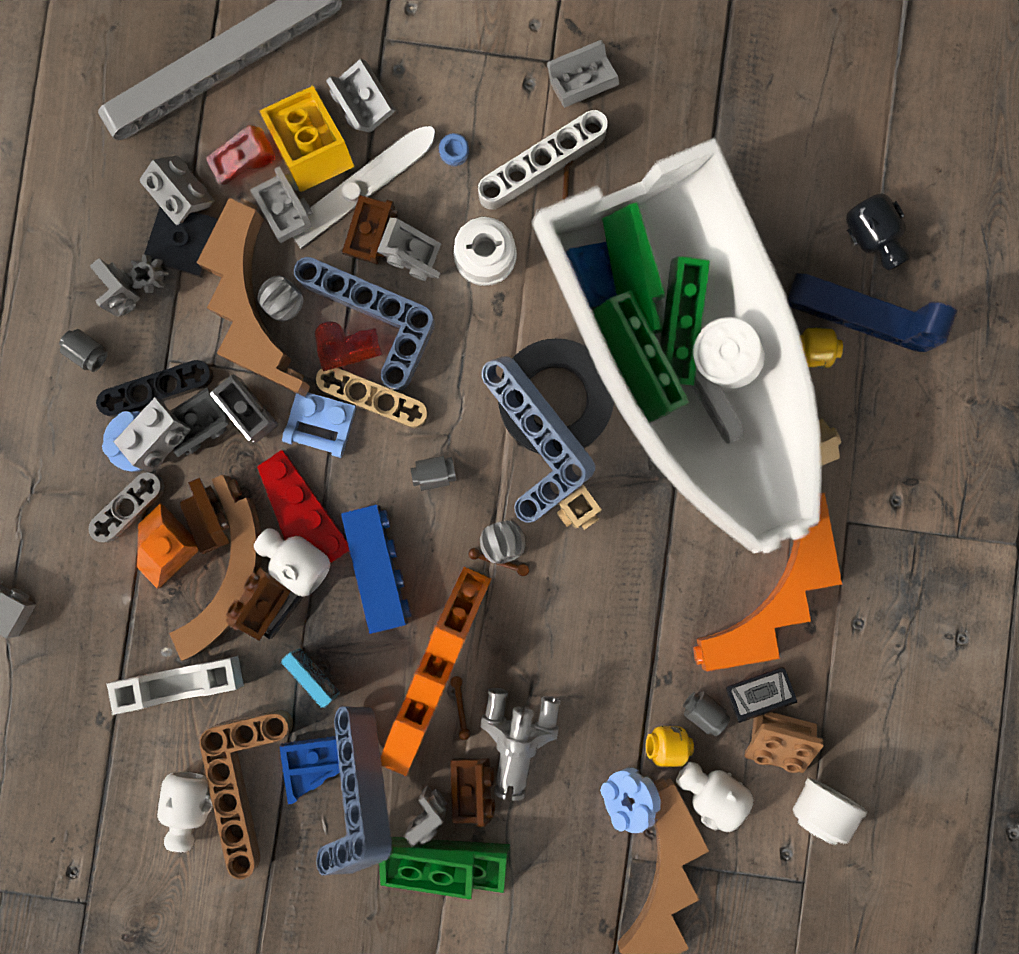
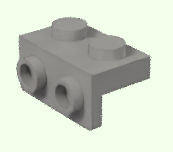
(582, 74)
(361, 97)
(175, 188)
(281, 206)
(409, 249)
(120, 297)
(151, 436)
(425, 824)

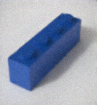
(375, 569)

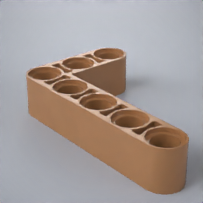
(235, 785)

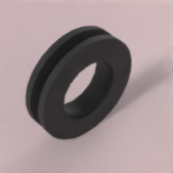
(576, 359)

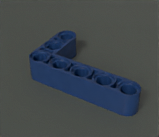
(909, 329)

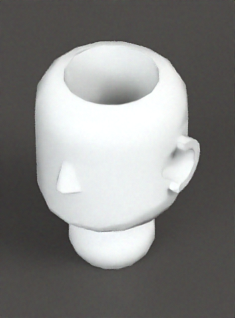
(293, 561)
(716, 797)
(183, 806)

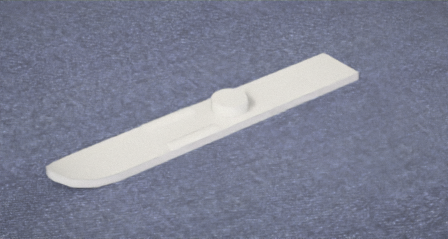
(366, 182)

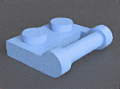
(321, 413)

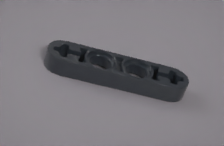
(154, 385)

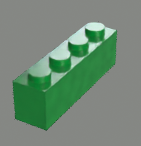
(684, 314)
(639, 357)

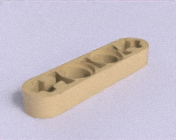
(373, 393)

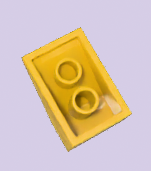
(307, 138)

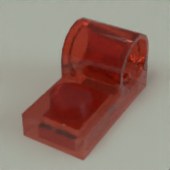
(243, 151)
(341, 350)

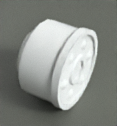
(485, 251)
(729, 353)
(828, 812)

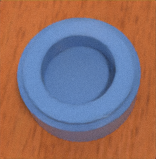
(454, 149)

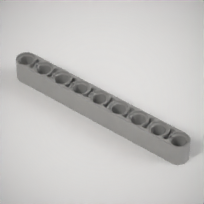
(212, 64)

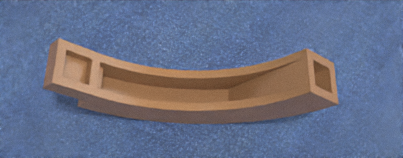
(244, 560)

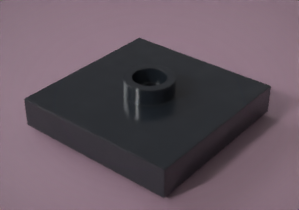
(182, 243)

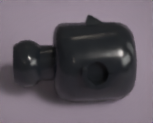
(877, 227)

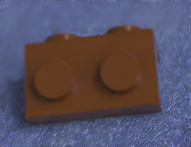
(368, 229)
(202, 518)
(257, 604)
(472, 791)

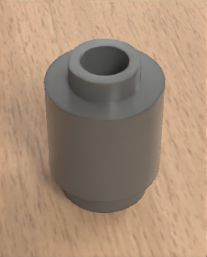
(82, 350)
(433, 473)
(706, 713)

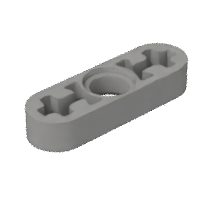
(718, 408)
(139, 508)

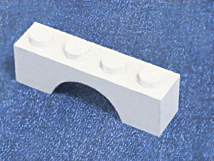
(175, 684)

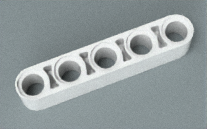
(549, 147)

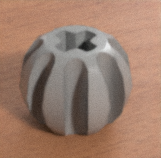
(280, 298)
(502, 542)

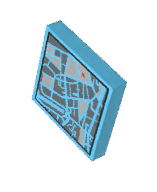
(310, 677)

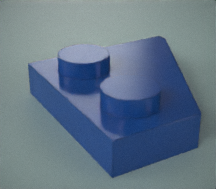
(308, 765)

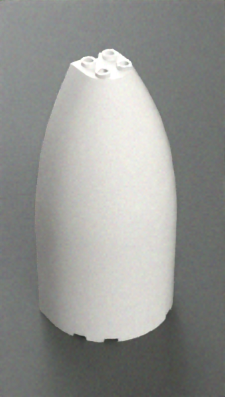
(770, 477)

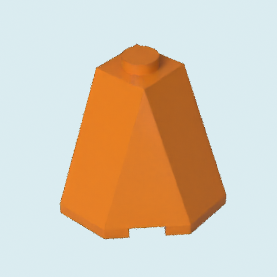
(163, 546)

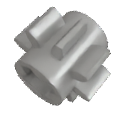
(139, 274)

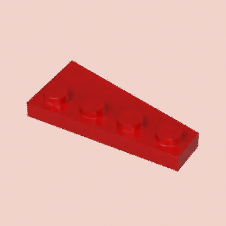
(299, 508)

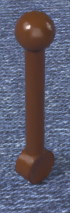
(566, 180)
(522, 569)
(456, 682)

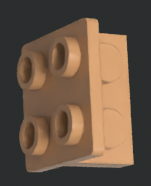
(783, 742)

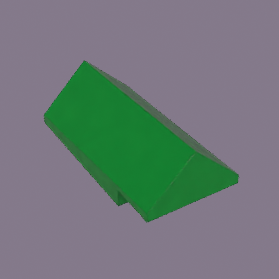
(633, 261)
(445, 867)

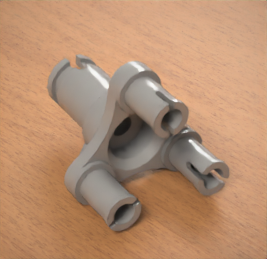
(517, 739)

